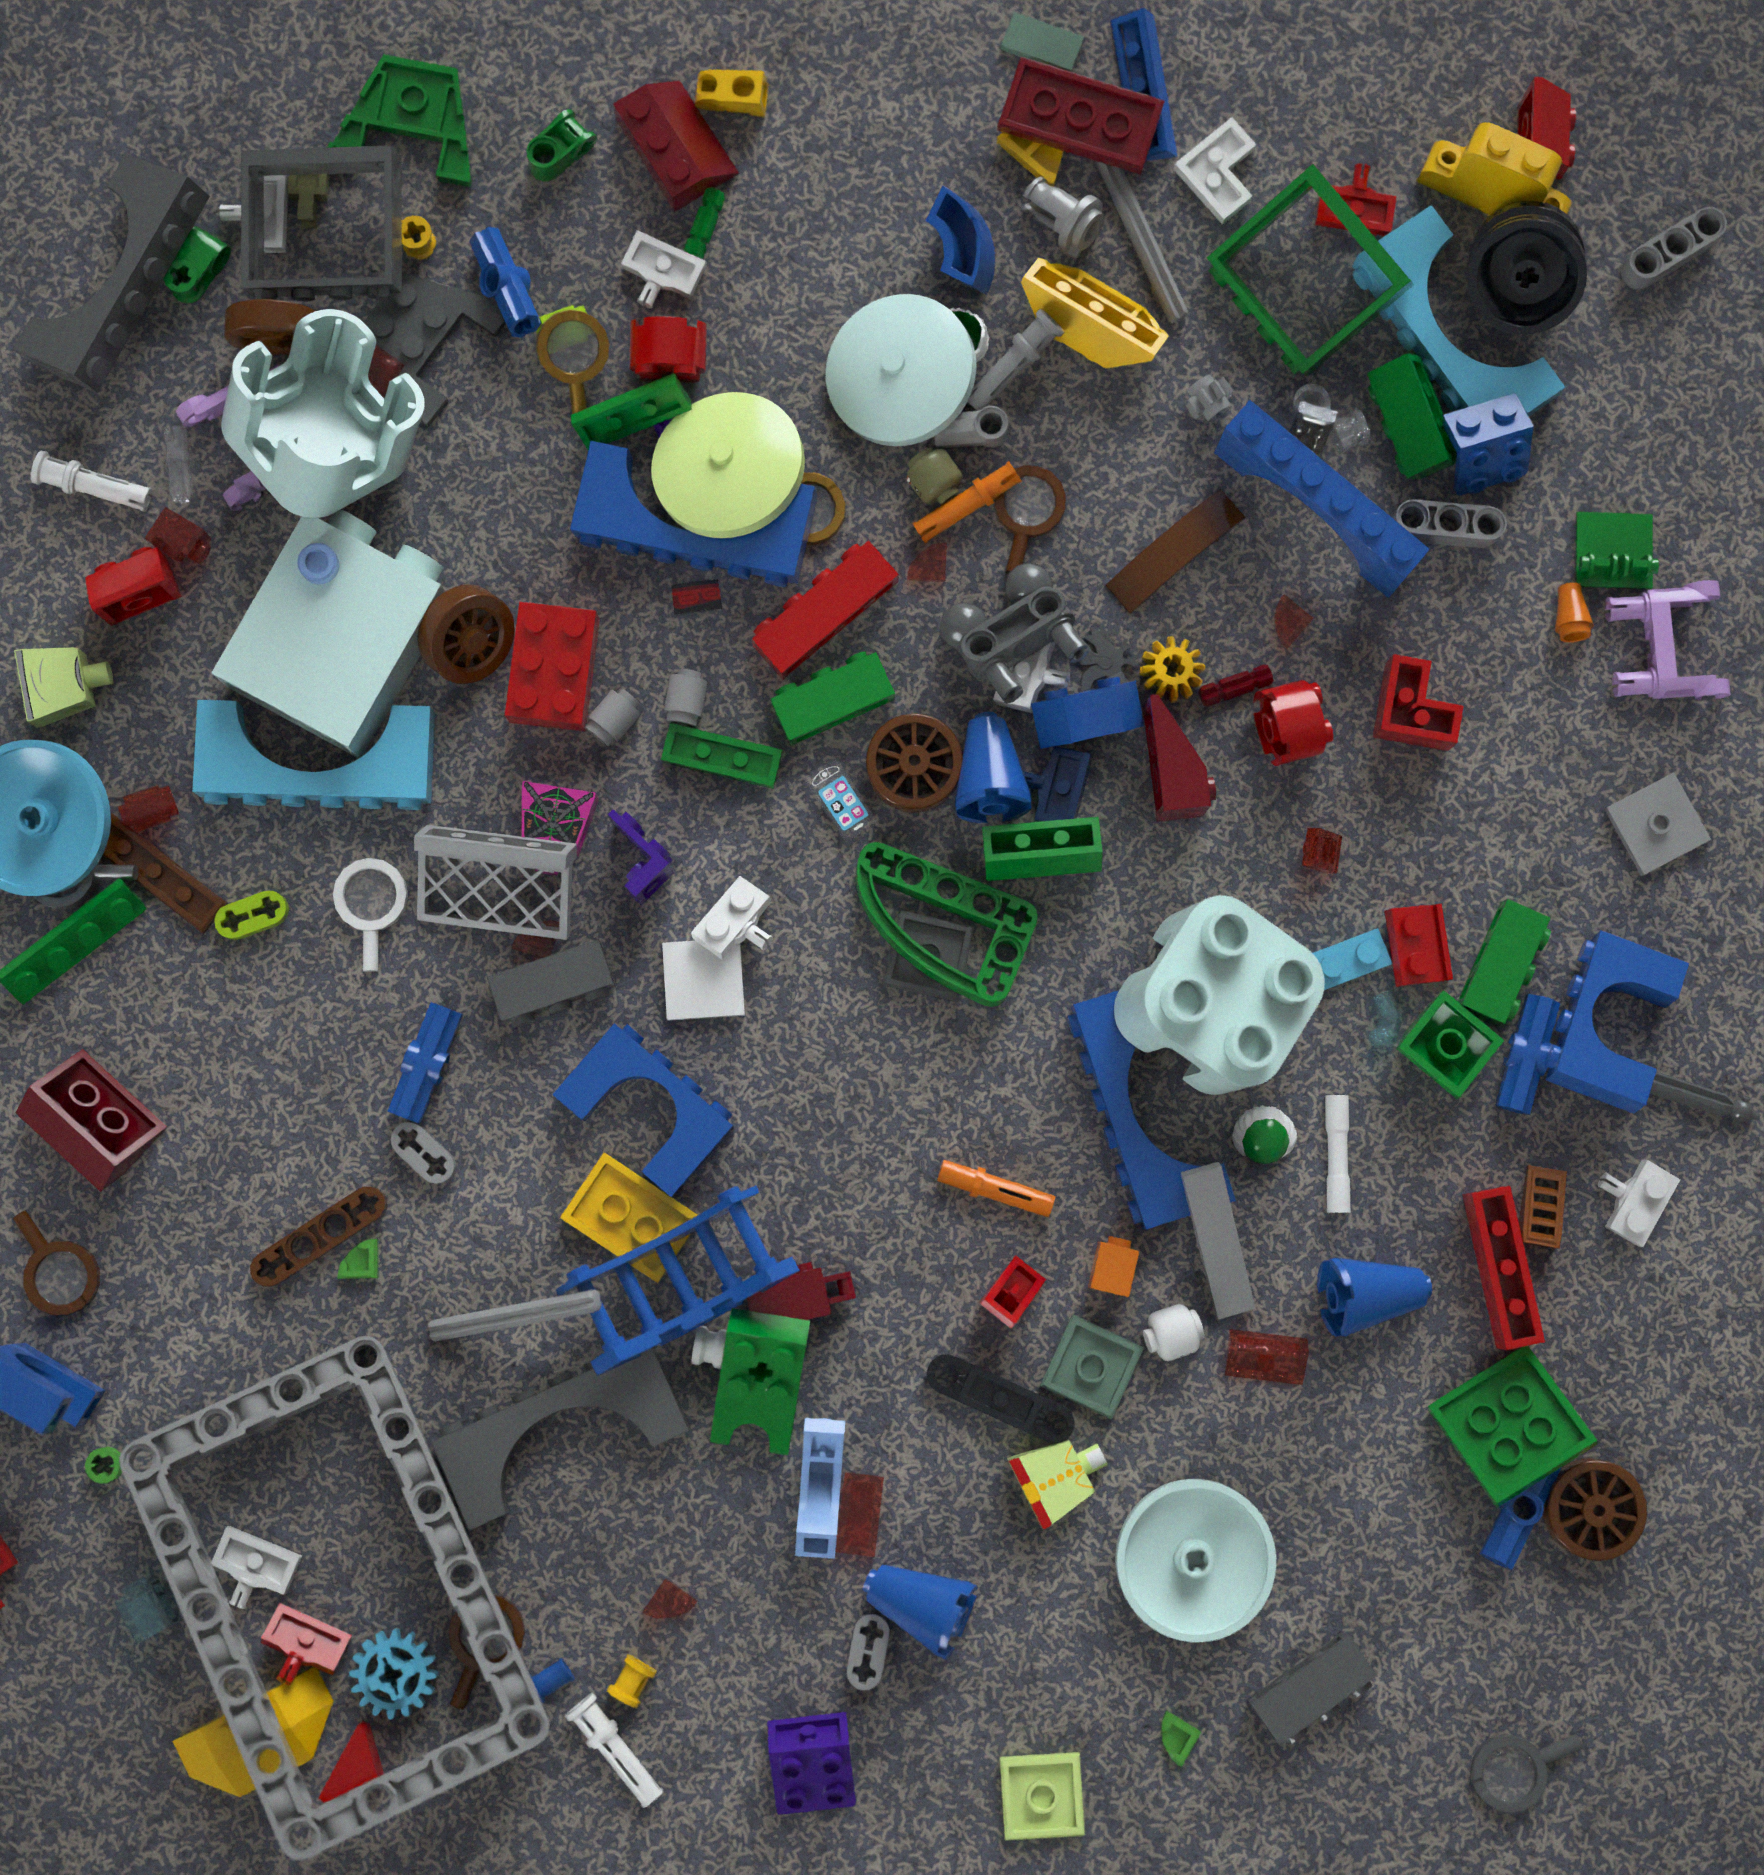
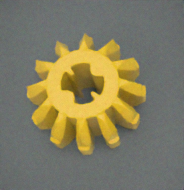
(1185, 667)

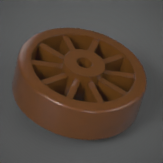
(264, 321)
(458, 628)
(914, 762)
(1596, 1510)

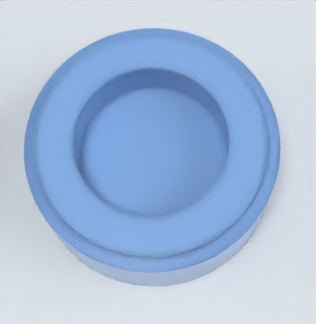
(318, 563)

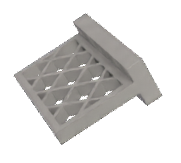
(490, 850)

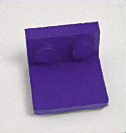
(648, 877)
(811, 1763)

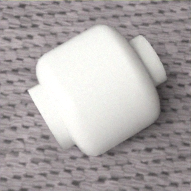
(1173, 1332)

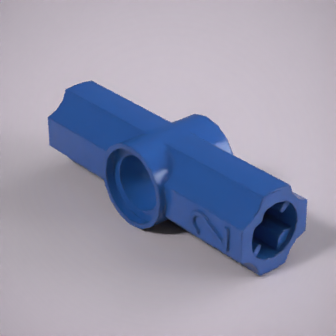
(505, 282)
(1527, 1054)
(424, 1062)
(1510, 1532)

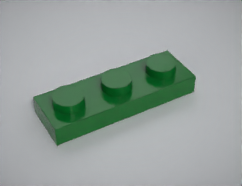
(632, 411)
(721, 755)

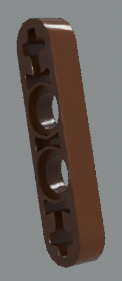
(317, 1233)

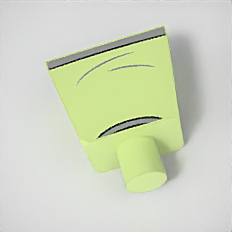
(58, 682)

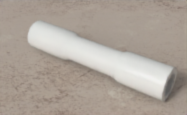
(1337, 1129)

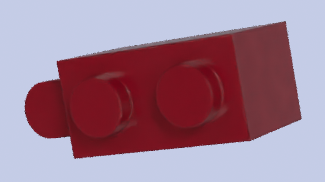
(803, 1294)

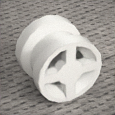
(708, 1347)

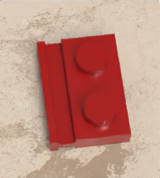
(1418, 945)

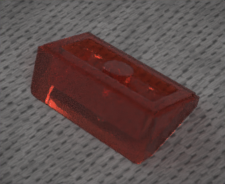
(1266, 1357)

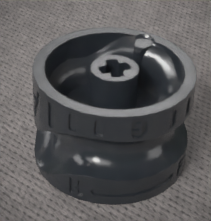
(1519, 296)

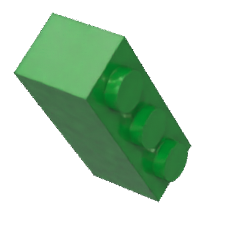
(1411, 416)
(832, 697)
(1042, 848)
(1504, 962)

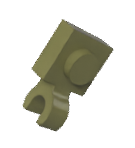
(308, 190)

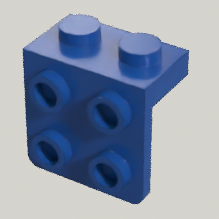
(1489, 443)

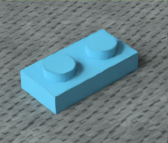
(1353, 958)

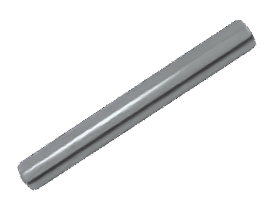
(1144, 242)
(515, 1315)

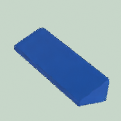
(1145, 72)

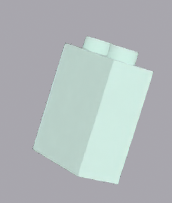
(336, 648)

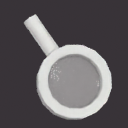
(370, 898)

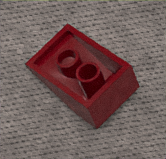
(1176, 769)

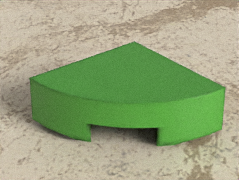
(360, 1261)
(1178, 1737)

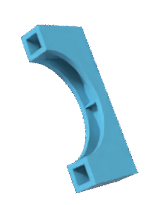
(1459, 376)
(391, 771)

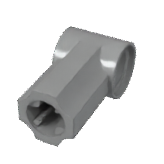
(967, 431)

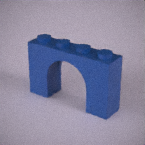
(1580, 1058)
(620, 1059)
(43, 1390)

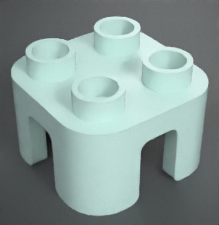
(316, 422)
(1222, 995)

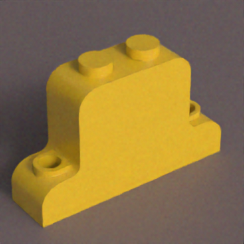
(1494, 170)

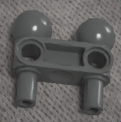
(1014, 631)

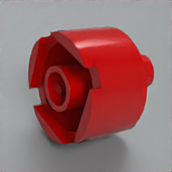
(668, 347)
(1292, 721)

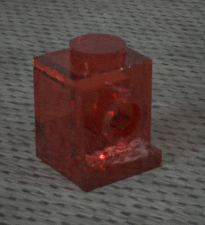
(180, 537)

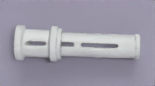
(73, 478)
(602, 1734)

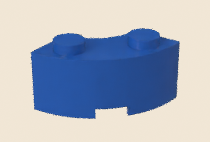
(966, 241)
(1087, 714)

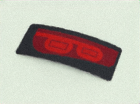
(696, 596)

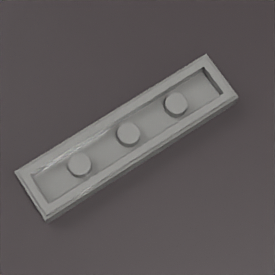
(1218, 1240)

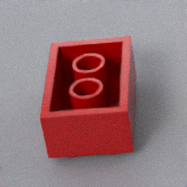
(552, 666)

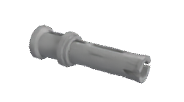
(1025, 348)

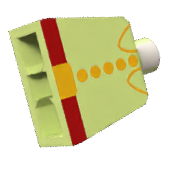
(1056, 1478)

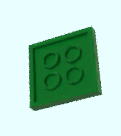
(1512, 1425)

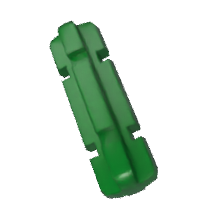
(704, 222)

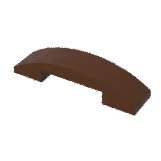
(1174, 550)

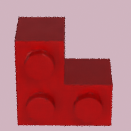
(1405, 712)

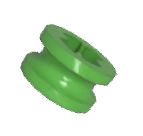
(104, 1477)

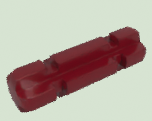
(1236, 685)

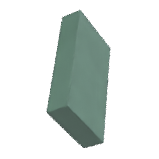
(1041, 42)

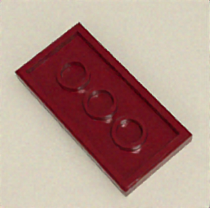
(1080, 115)

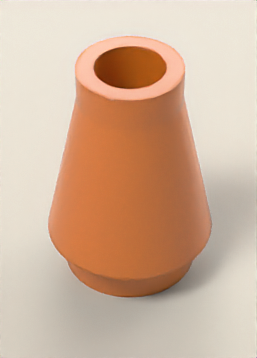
(1573, 616)

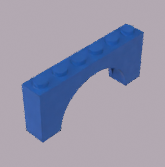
(1263, 448)
(613, 515)
(1149, 1172)

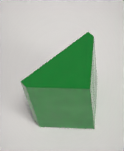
(1449, 1044)

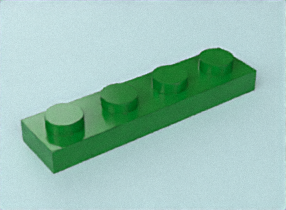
(71, 941)

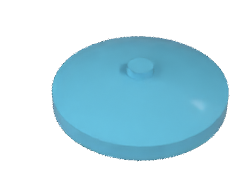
(50, 818)

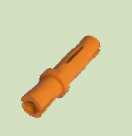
(965, 503)
(988, 1185)

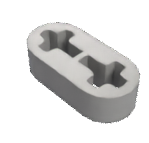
(416, 1159)
(877, 1652)

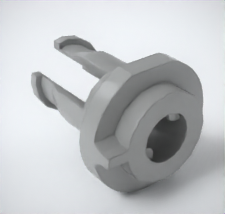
(1073, 219)

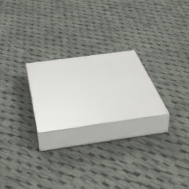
(702, 983)

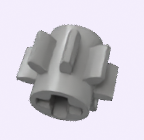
(1209, 398)

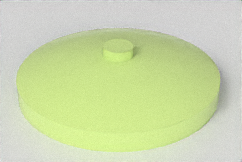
(728, 465)

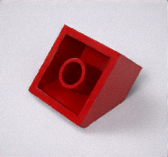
(1548, 119)
(131, 586)

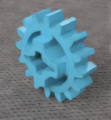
(398, 1691)

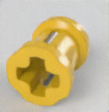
(423, 248)
(631, 1681)

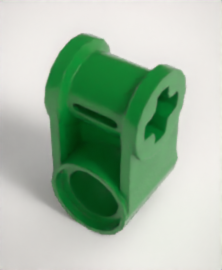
(564, 141)
(200, 260)

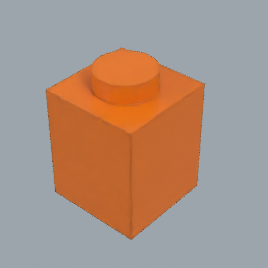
(1114, 1267)

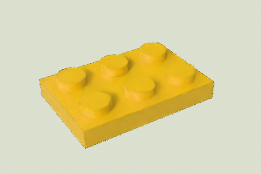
(625, 1213)

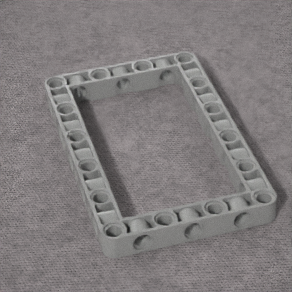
(221, 1641)

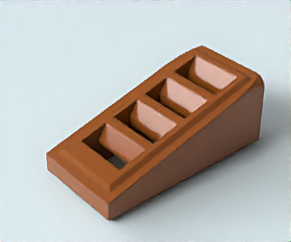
(1526, 1219)

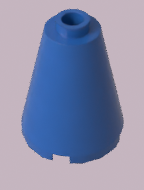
(990, 773)
(1368, 1293)
(922, 1604)

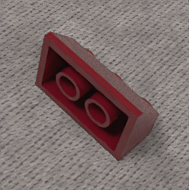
(673, 141)
(90, 1119)

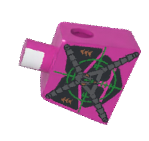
(557, 814)

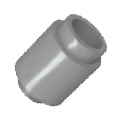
(685, 698)
(613, 717)

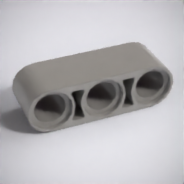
(1684, 236)
(1464, 517)

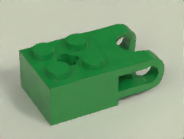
(760, 1376)

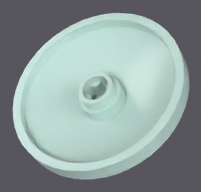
(901, 370)
(1195, 1560)

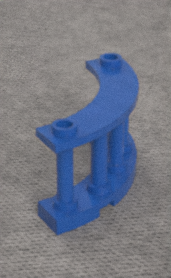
(694, 1310)

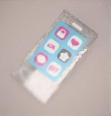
(841, 800)

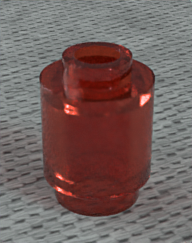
(148, 808)

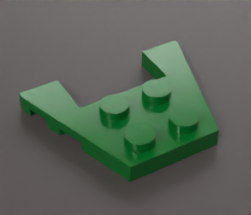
(414, 102)

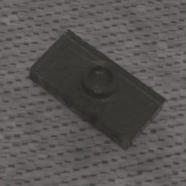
(1312, 425)

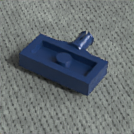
(1060, 784)

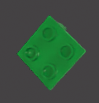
(1615, 550)

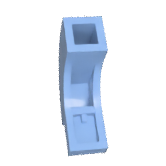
(820, 1488)

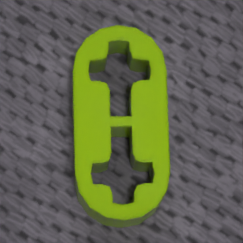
(255, 923)

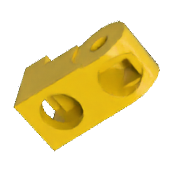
(732, 91)

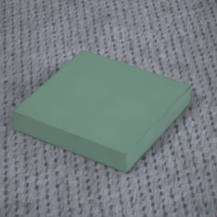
(1091, 1366)

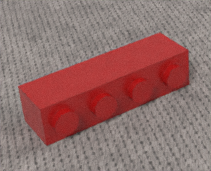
(825, 609)
(1503, 1268)

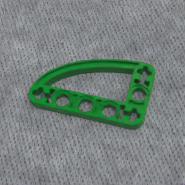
(961, 905)

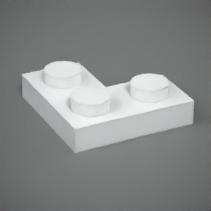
(1209, 166)

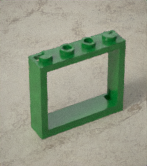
(1249, 303)

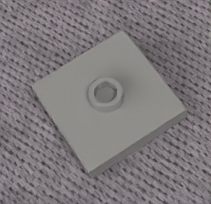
(1657, 824)

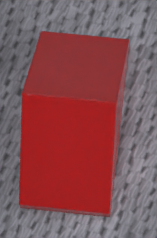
(1012, 1292)
(355, 1766)

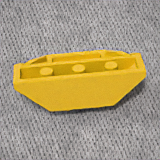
(1093, 315)
(214, 1756)

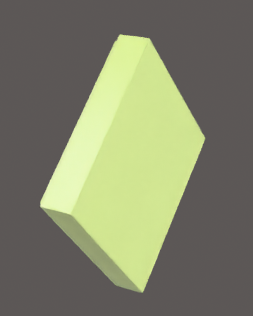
(1042, 1796)

